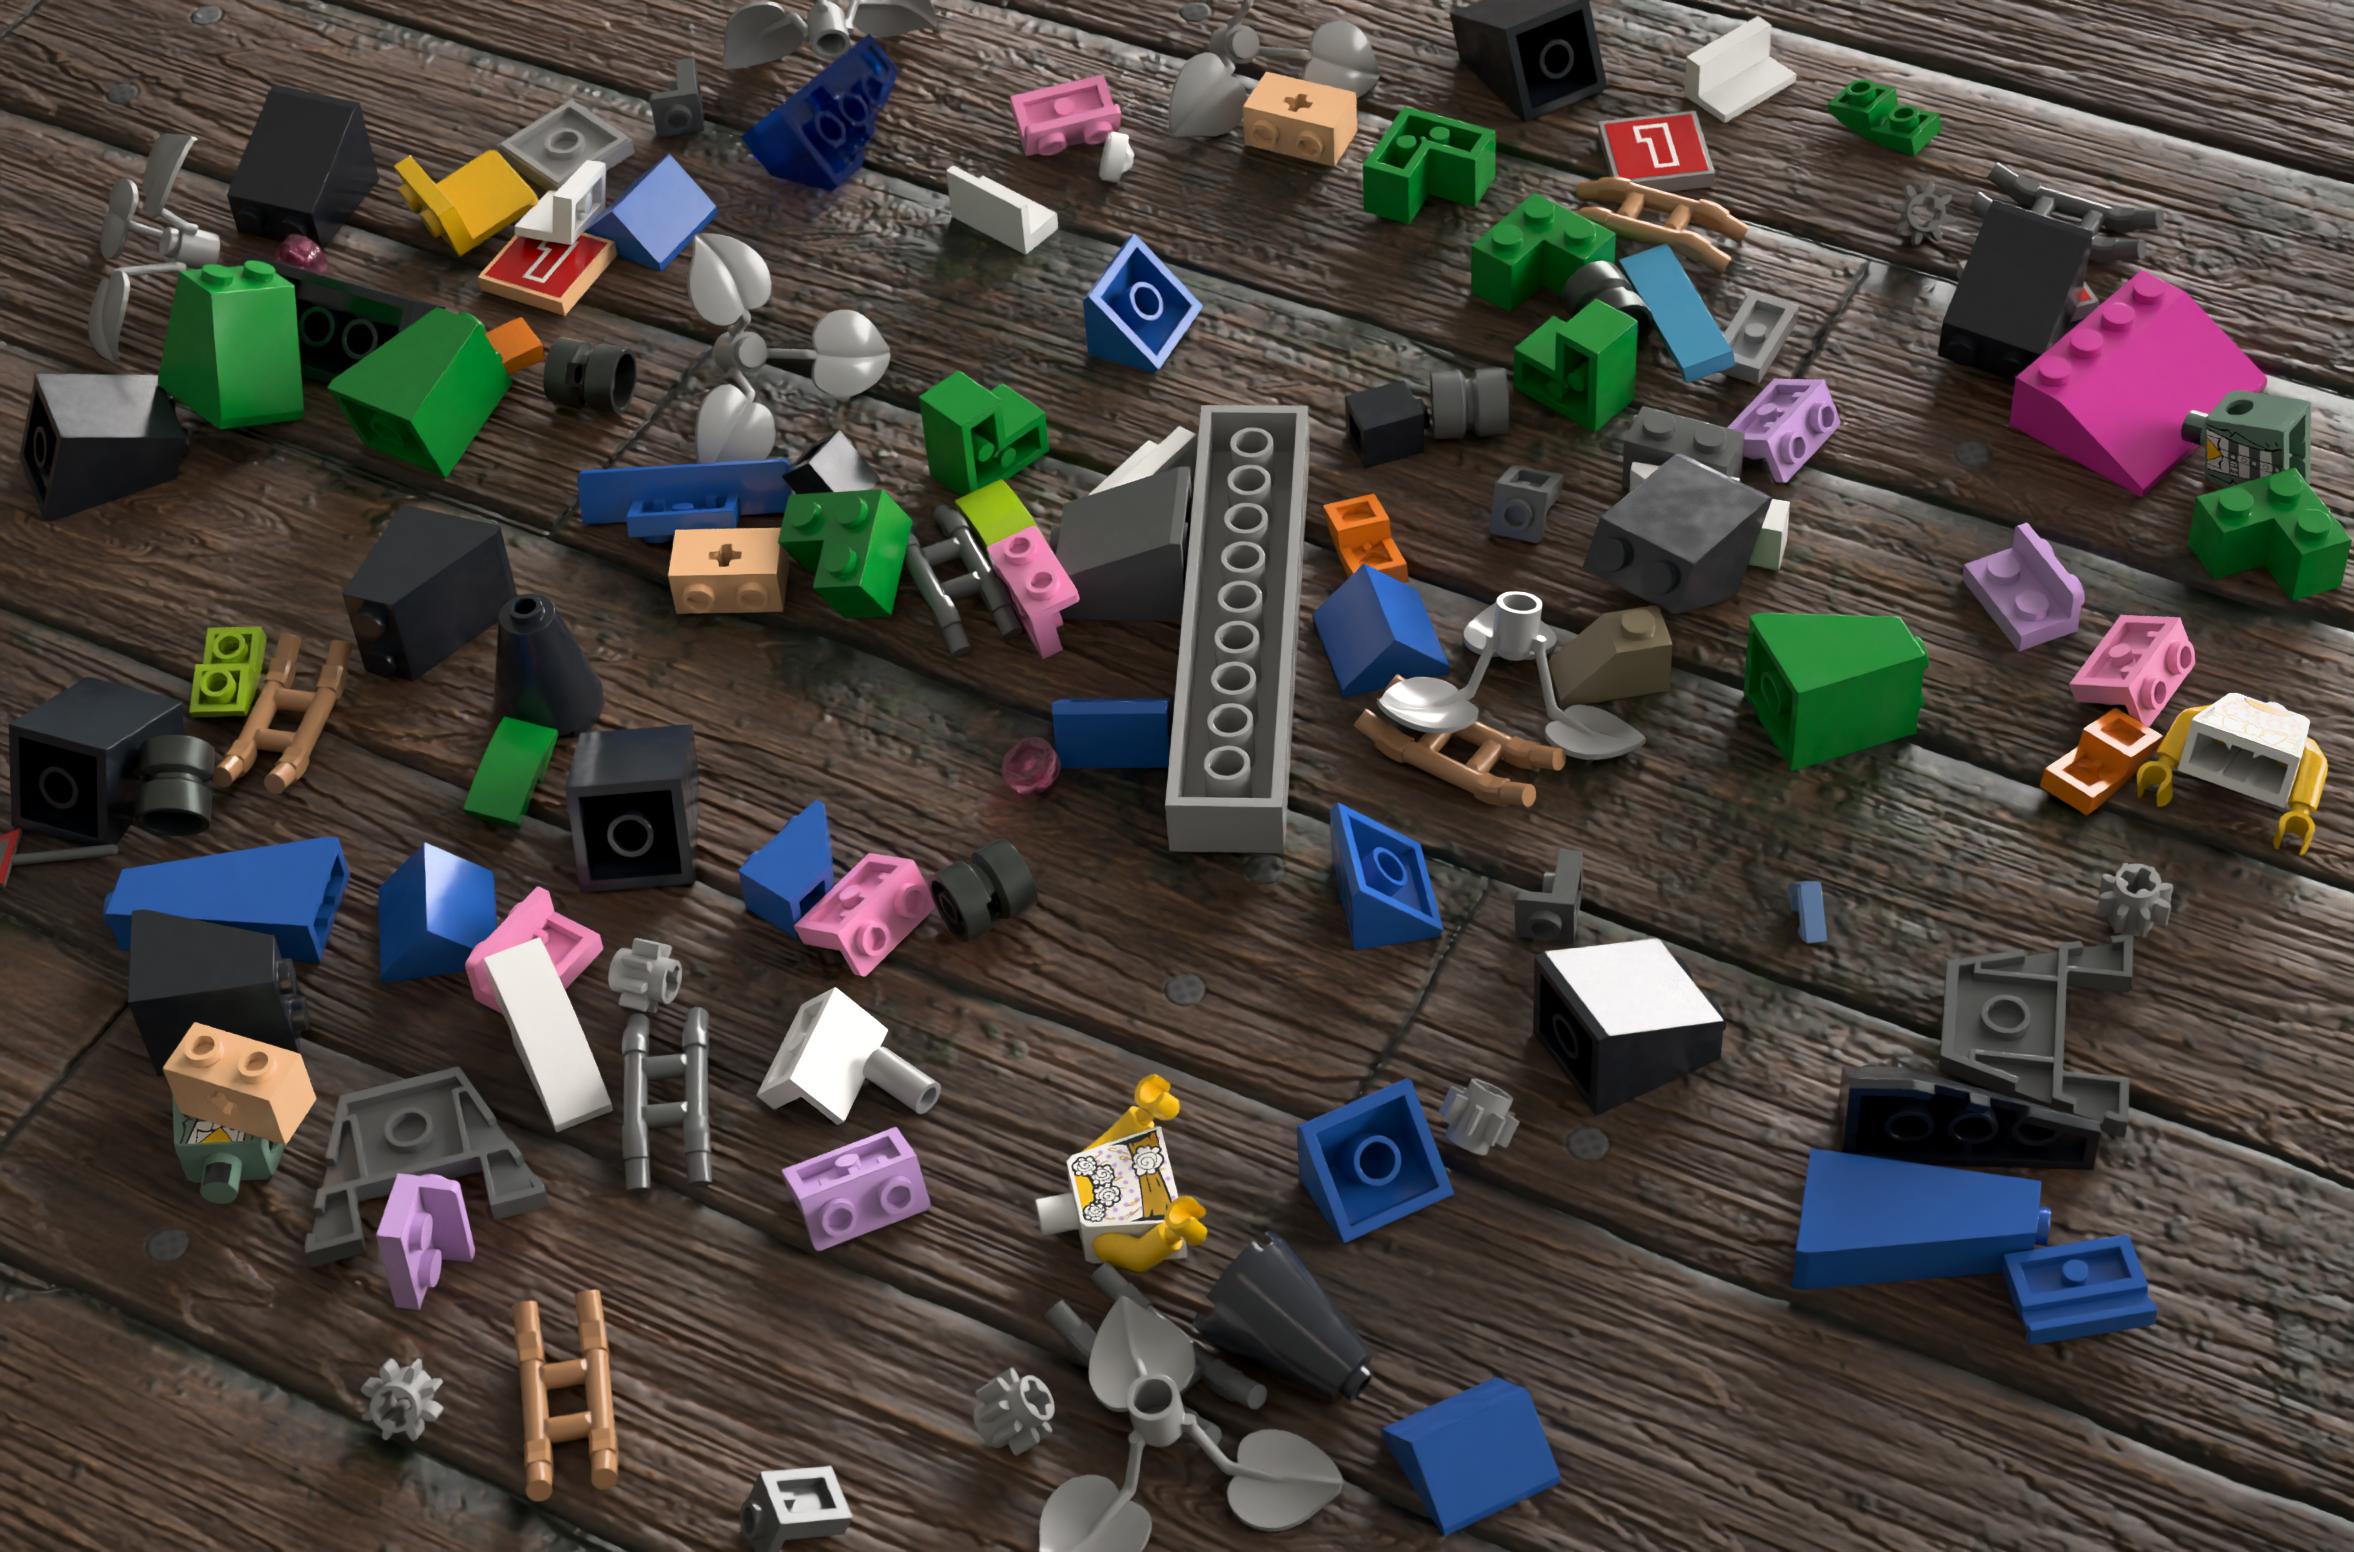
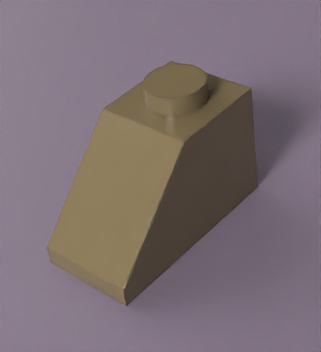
(1614, 659)

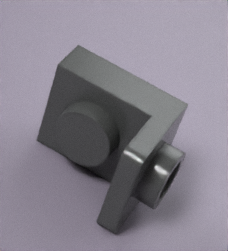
(681, 107)
(1522, 502)
(1555, 910)
(793, 1507)

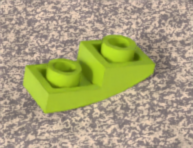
(994, 513)
(229, 672)

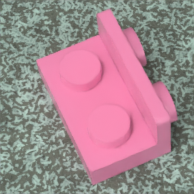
(1035, 586)
(2137, 666)
(869, 911)

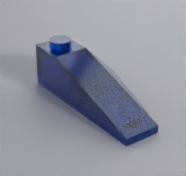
(825, 125)

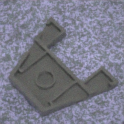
(2009, 1026)
(413, 1129)

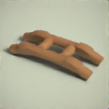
(1681, 211)
(278, 696)
(1475, 774)
(538, 1378)

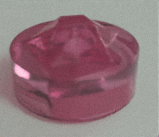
(302, 252)
(1031, 766)

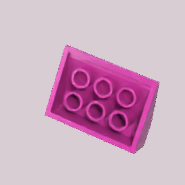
(2128, 379)

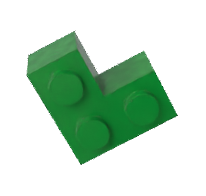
(1427, 157)
(1535, 249)
(1581, 365)
(978, 433)
(2274, 525)
(852, 545)

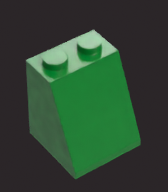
(234, 346)
(425, 391)
(1833, 682)

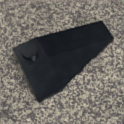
(1948, 1123)

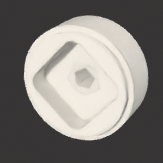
(1116, 157)

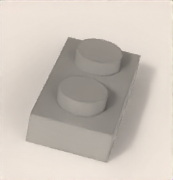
(1759, 335)

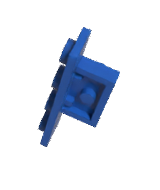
(682, 496)

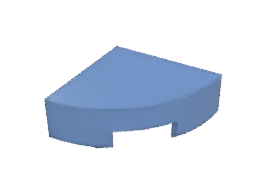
(1808, 902)

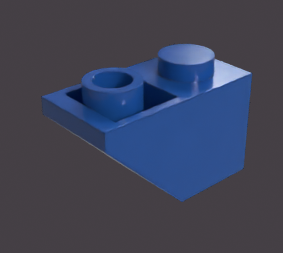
(790, 870)

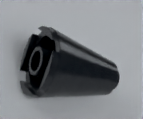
(543, 670)
(1285, 1323)

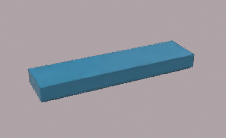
(1678, 313)

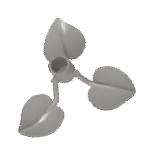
(764, 33)
(1212, 101)
(181, 245)
(722, 286)
(1516, 633)
(1141, 1368)

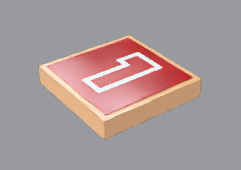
(547, 272)

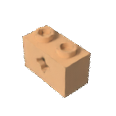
(1300, 118)
(728, 571)
(239, 1083)

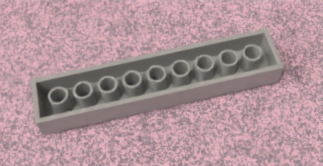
(1239, 632)

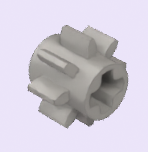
(1934, 204)
(2134, 899)
(645, 975)
(1479, 1116)
(1014, 1411)
(402, 1415)

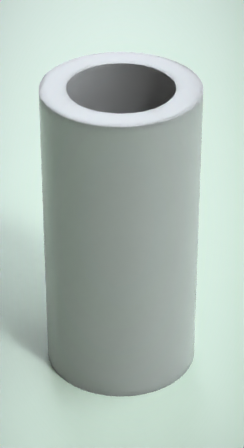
(901, 1080)

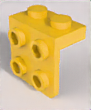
(469, 202)

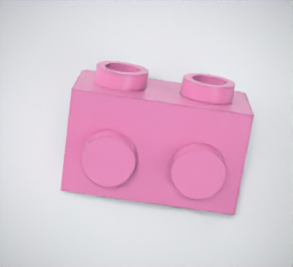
(1065, 115)
(567, 943)

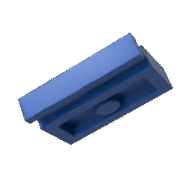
(2078, 1289)

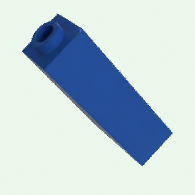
(267, 890)
(1909, 1221)

